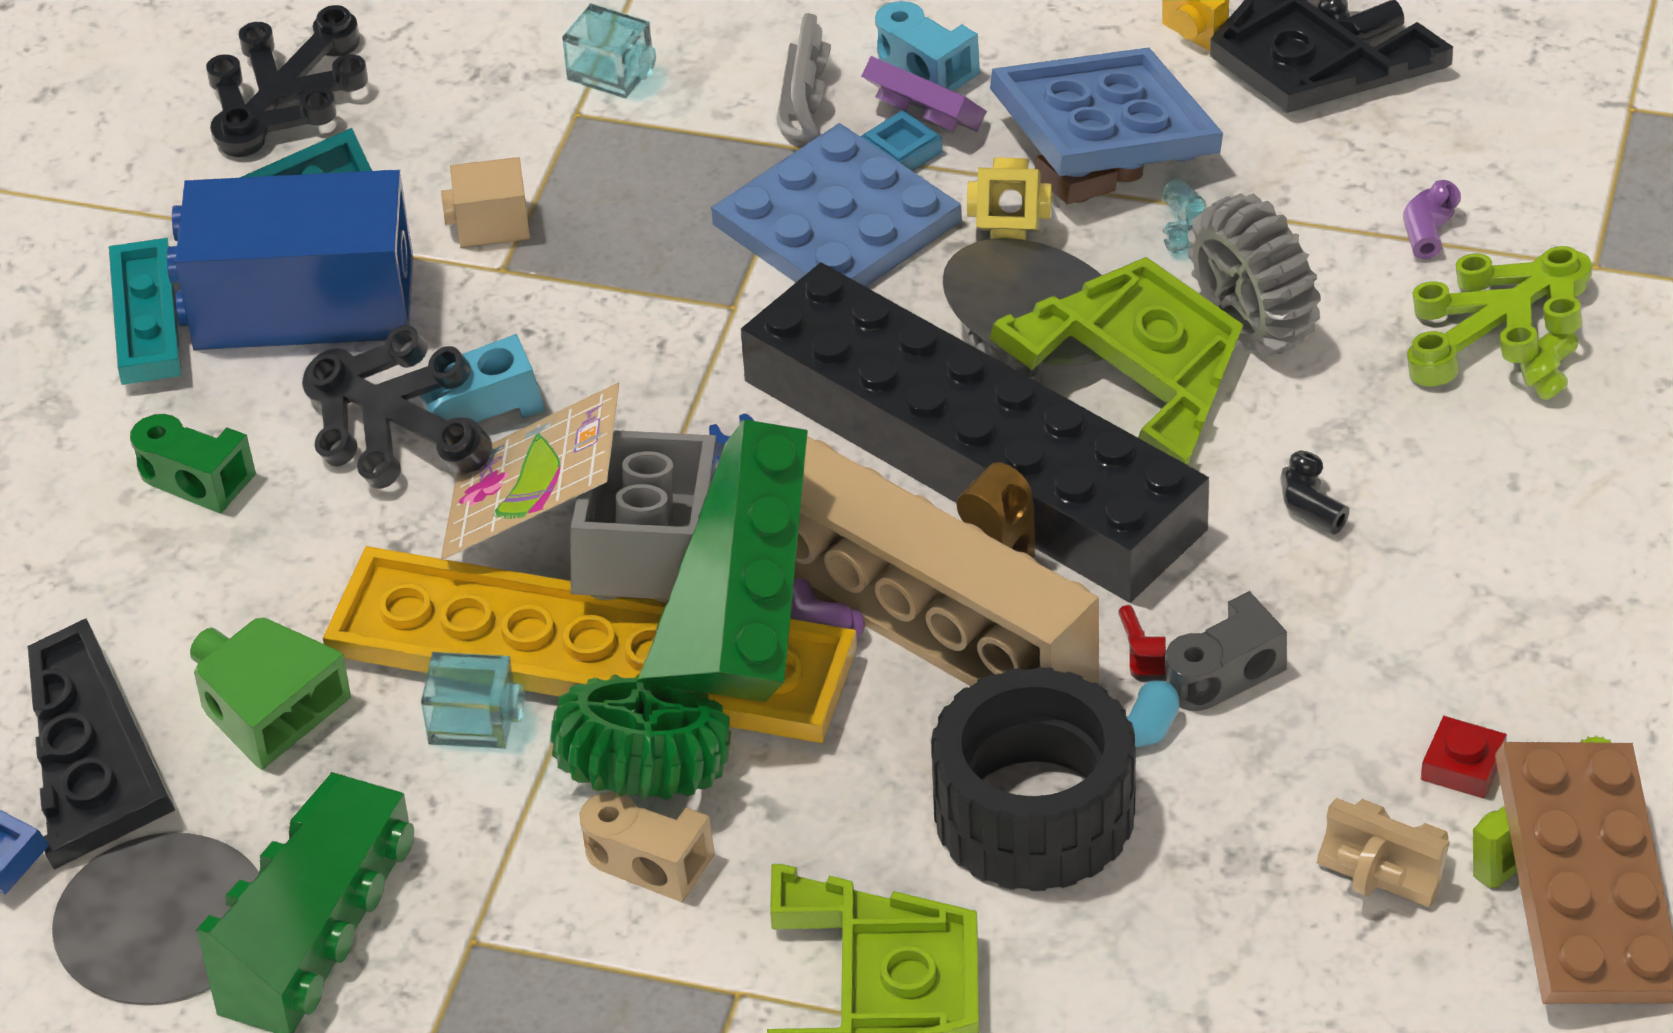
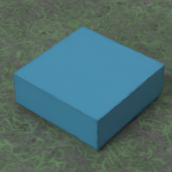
(905, 140)

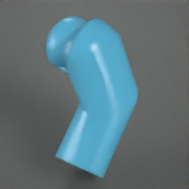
(1153, 712)

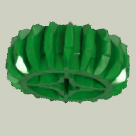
(640, 737)

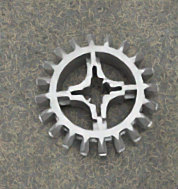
(1255, 272)

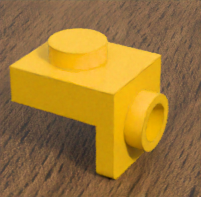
(1195, 18)

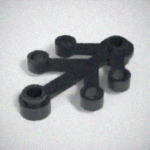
(242, 126)
(338, 379)

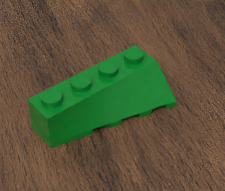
(736, 578)
(305, 904)

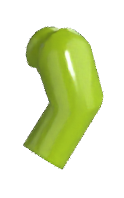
(1543, 370)

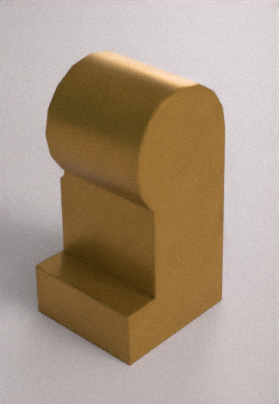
(1001, 507)

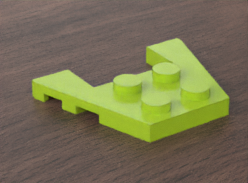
(1148, 330)
(903, 956)

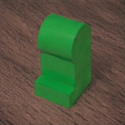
(191, 462)

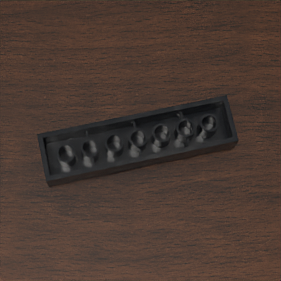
(951, 411)

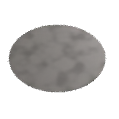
(1010, 278)
(135, 914)

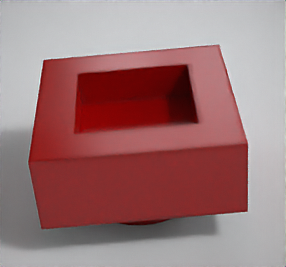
(1462, 757)

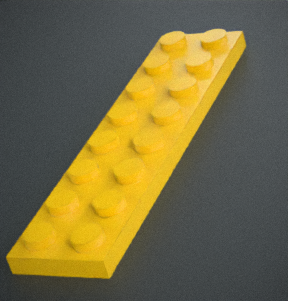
(415, 605)

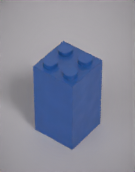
(292, 259)

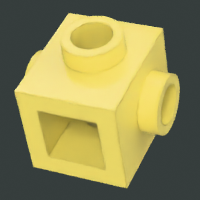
(992, 183)

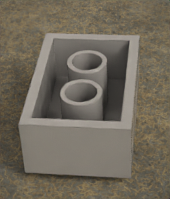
(640, 522)

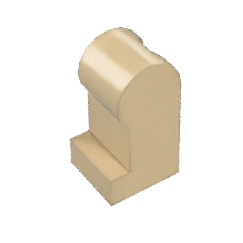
(645, 845)

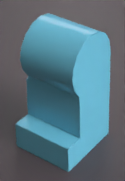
(925, 47)
(497, 383)

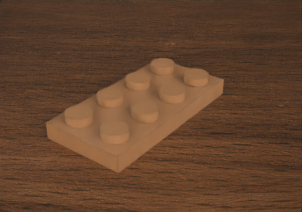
(1587, 872)

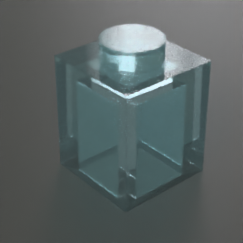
(608, 51)
(470, 700)

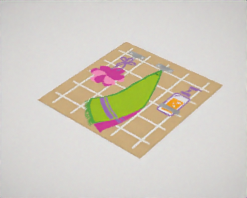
(534, 471)

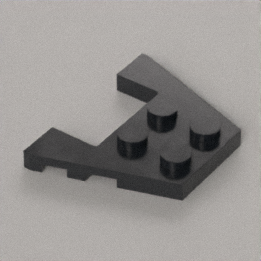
(1308, 58)

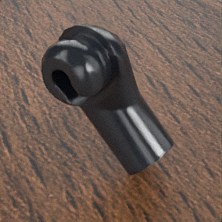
(1367, 22)
(1304, 493)

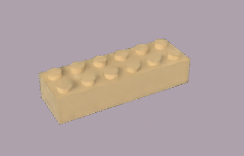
(935, 579)

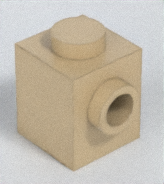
(487, 202)

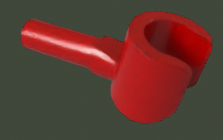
(1145, 652)

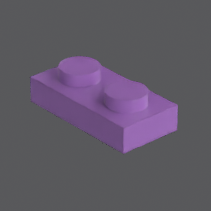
(942, 105)

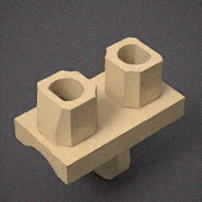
(1383, 851)

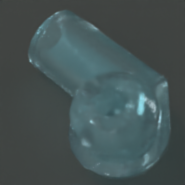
(1187, 205)

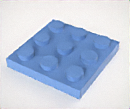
(1105, 111)
(838, 207)

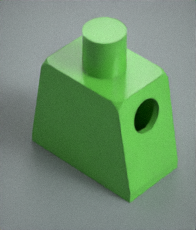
(267, 685)

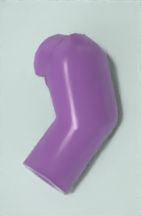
(1427, 214)
(807, 608)

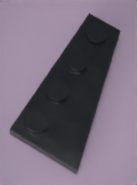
(89, 748)

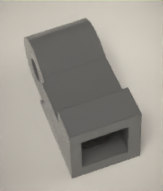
(1227, 656)

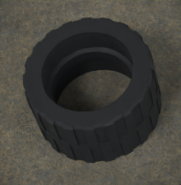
(1034, 719)

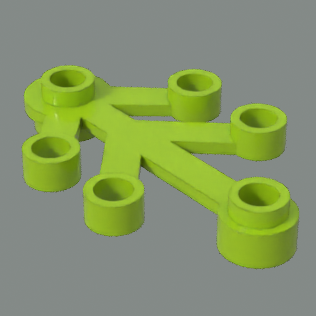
(1556, 274)

